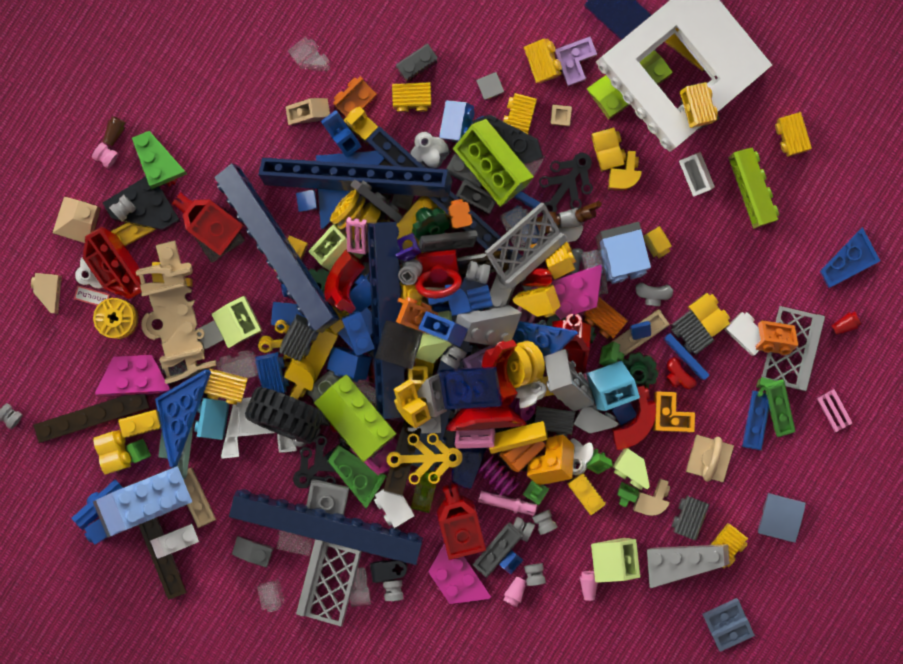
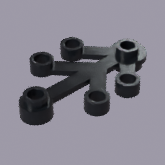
(569, 181)
(320, 463)

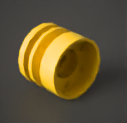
(352, 207)
(124, 311)

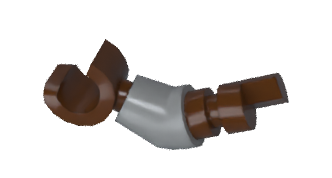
(572, 218)

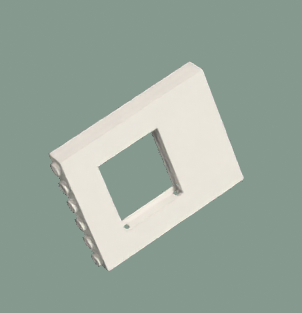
(714, 42)

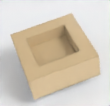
(561, 115)

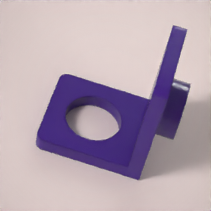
(409, 253)

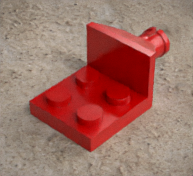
(208, 222)
(579, 346)
(459, 524)

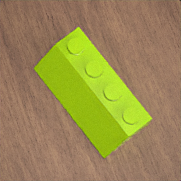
(611, 100)
(492, 162)
(753, 187)
(355, 418)

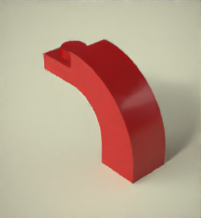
(341, 279)
(498, 358)
(640, 426)

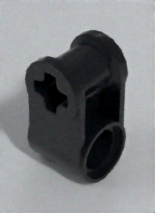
(384, 570)

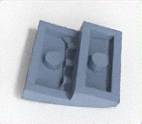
(781, 517)
(728, 624)

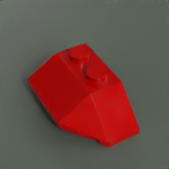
(111, 263)
(484, 419)

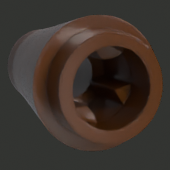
(113, 130)

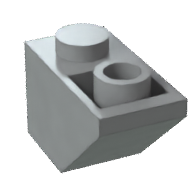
(593, 421)

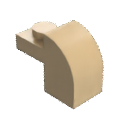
(653, 504)

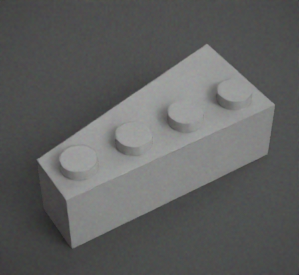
(680, 562)

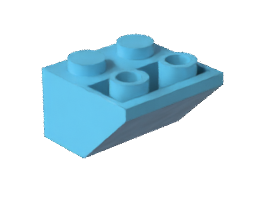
(612, 386)
(212, 419)

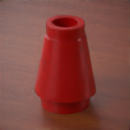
(846, 323)

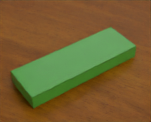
(779, 408)

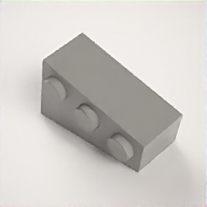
(491, 325)
(566, 382)

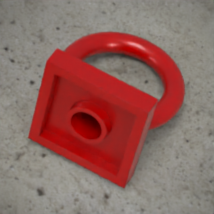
(438, 270)

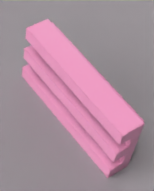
(349, 223)
(842, 424)
(476, 440)

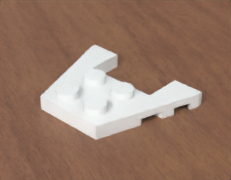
(240, 426)

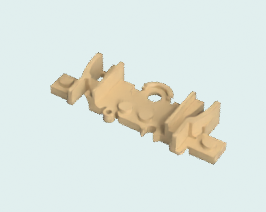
(176, 313)

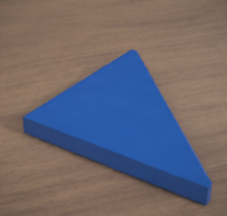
(330, 198)
(547, 338)
(177, 413)

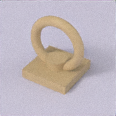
(709, 458)

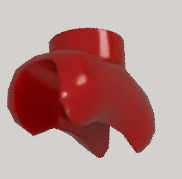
(538, 278)
(678, 375)

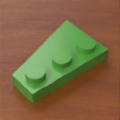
(156, 160)
(356, 475)

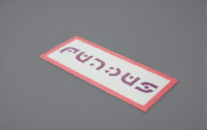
(90, 296)

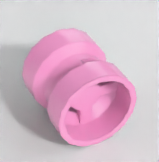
(105, 155)

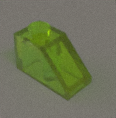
(424, 492)

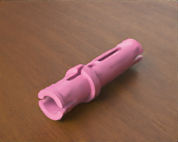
(508, 503)

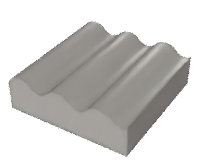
(490, 86)
(212, 335)

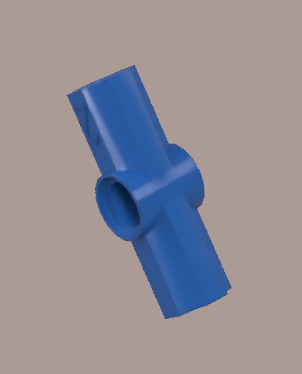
(88, 512)

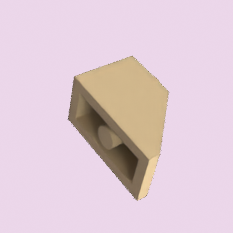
(307, 111)
(47, 289)

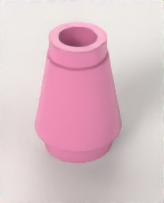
(588, 585)
(515, 592)

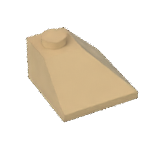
(76, 219)

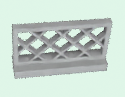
(532, 256)
(809, 352)
(312, 582)

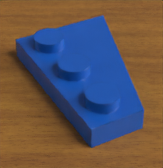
(850, 259)

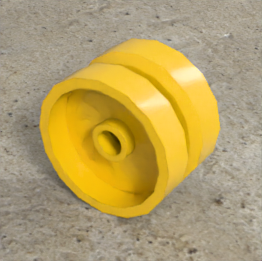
(525, 364)

